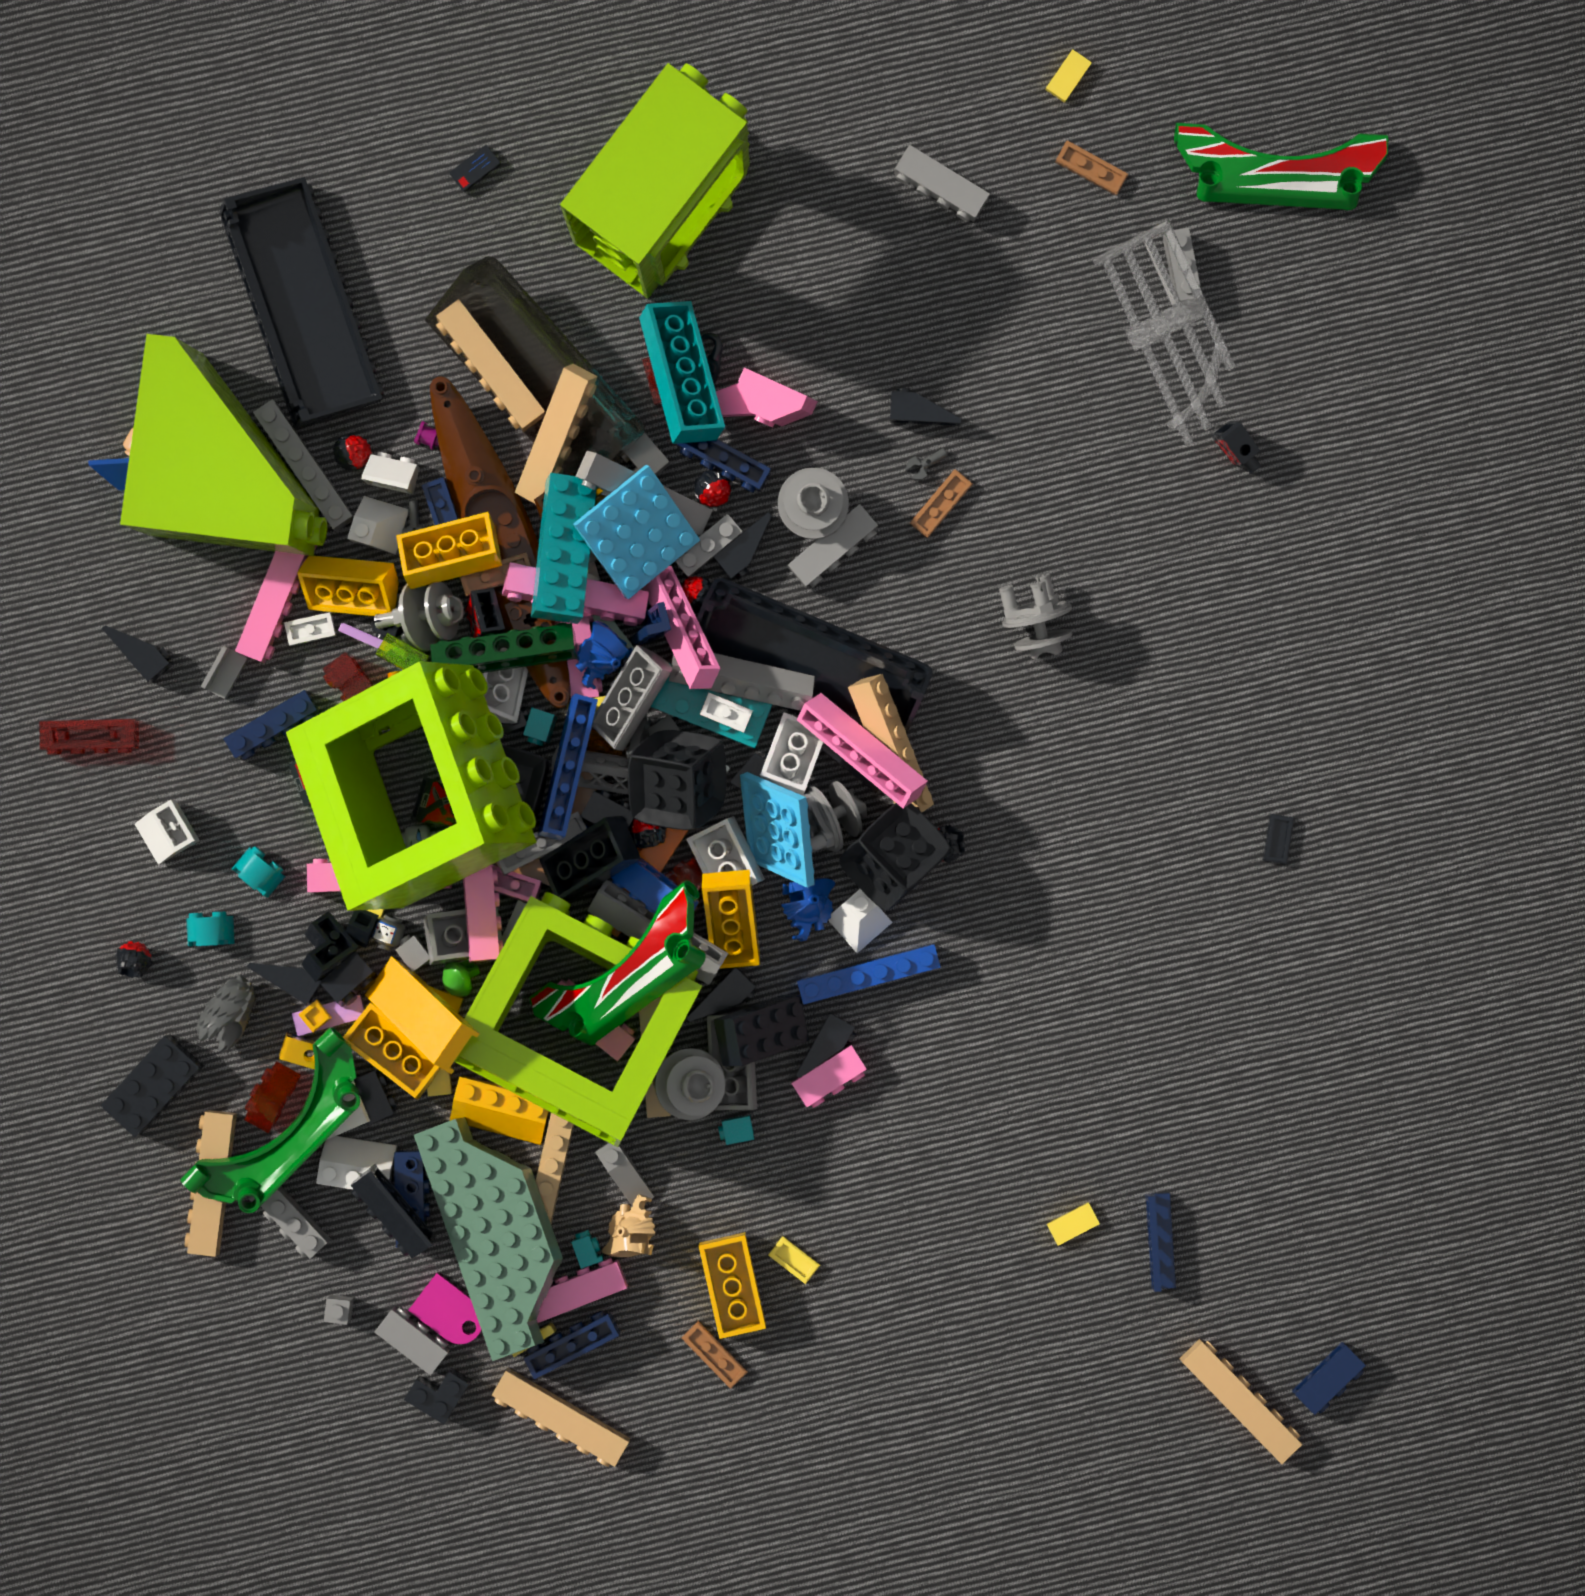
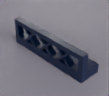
(440, 501)
(655, 625)
(1160, 1241)

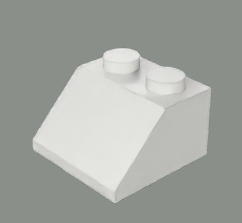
(391, 473)

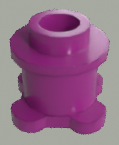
(426, 436)

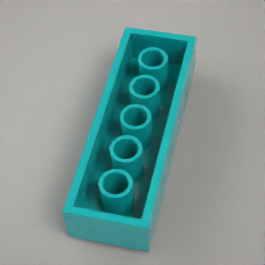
(681, 372)
(562, 551)
(687, 704)

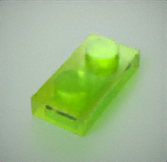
(399, 652)

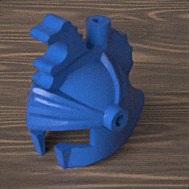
(600, 653)
(808, 906)

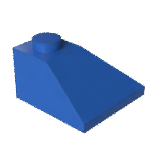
(112, 470)

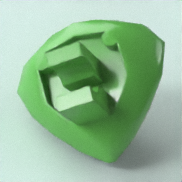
(457, 977)

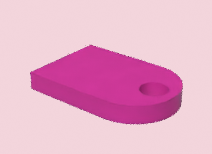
(445, 1310)

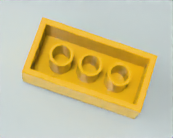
(449, 550)
(731, 916)
(732, 1285)

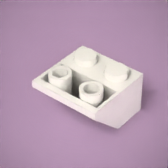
(166, 831)

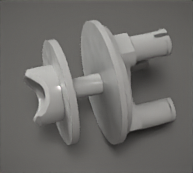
(813, 503)
(1036, 613)
(424, 614)
(823, 819)
(690, 1084)

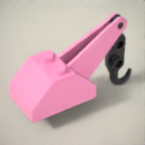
(757, 394)

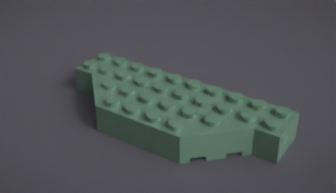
(495, 1232)

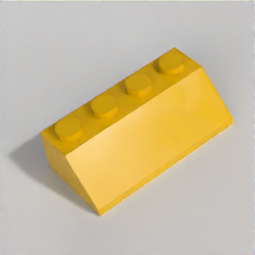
(349, 585)
(391, 1051)
(498, 1110)

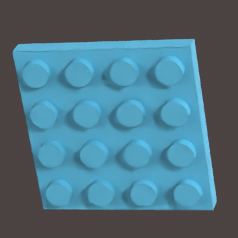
(636, 532)
(778, 829)

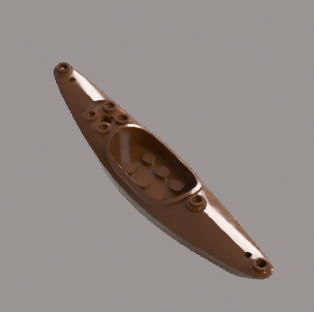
(480, 486)

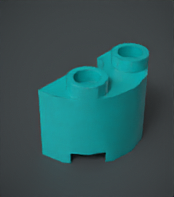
(258, 872)
(210, 930)

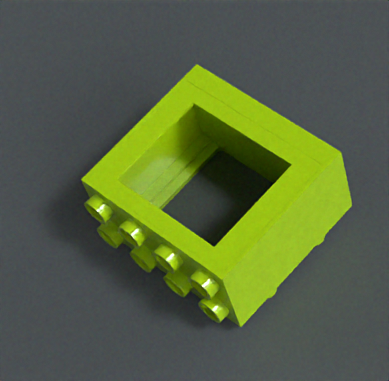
(660, 180)
(353, 805)
(541, 1079)

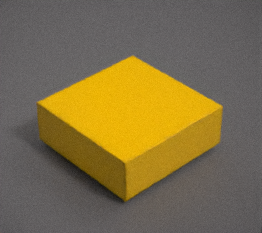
(315, 1015)

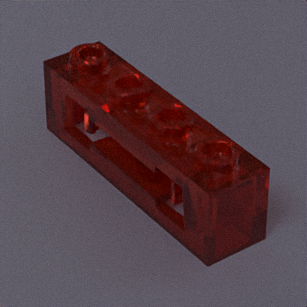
(50, 736)

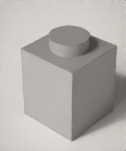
(413, 952)
(338, 1309)

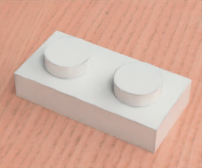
(310, 629)
(726, 712)

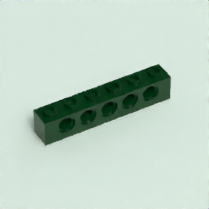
(515, 655)

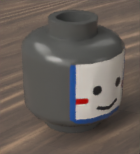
(388, 932)

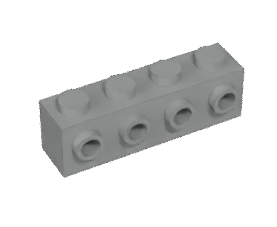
(941, 183)
(827, 551)
(294, 1223)

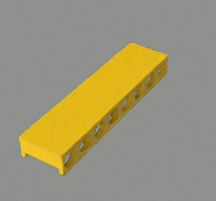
(420, 1014)

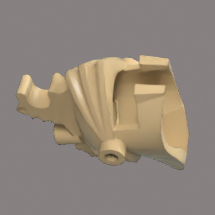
(631, 1230)

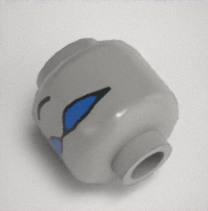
(415, 834)

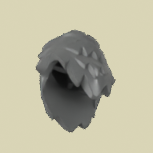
(228, 1013)

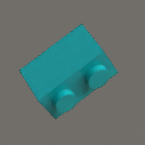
(540, 726)

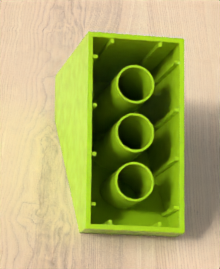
(206, 466)

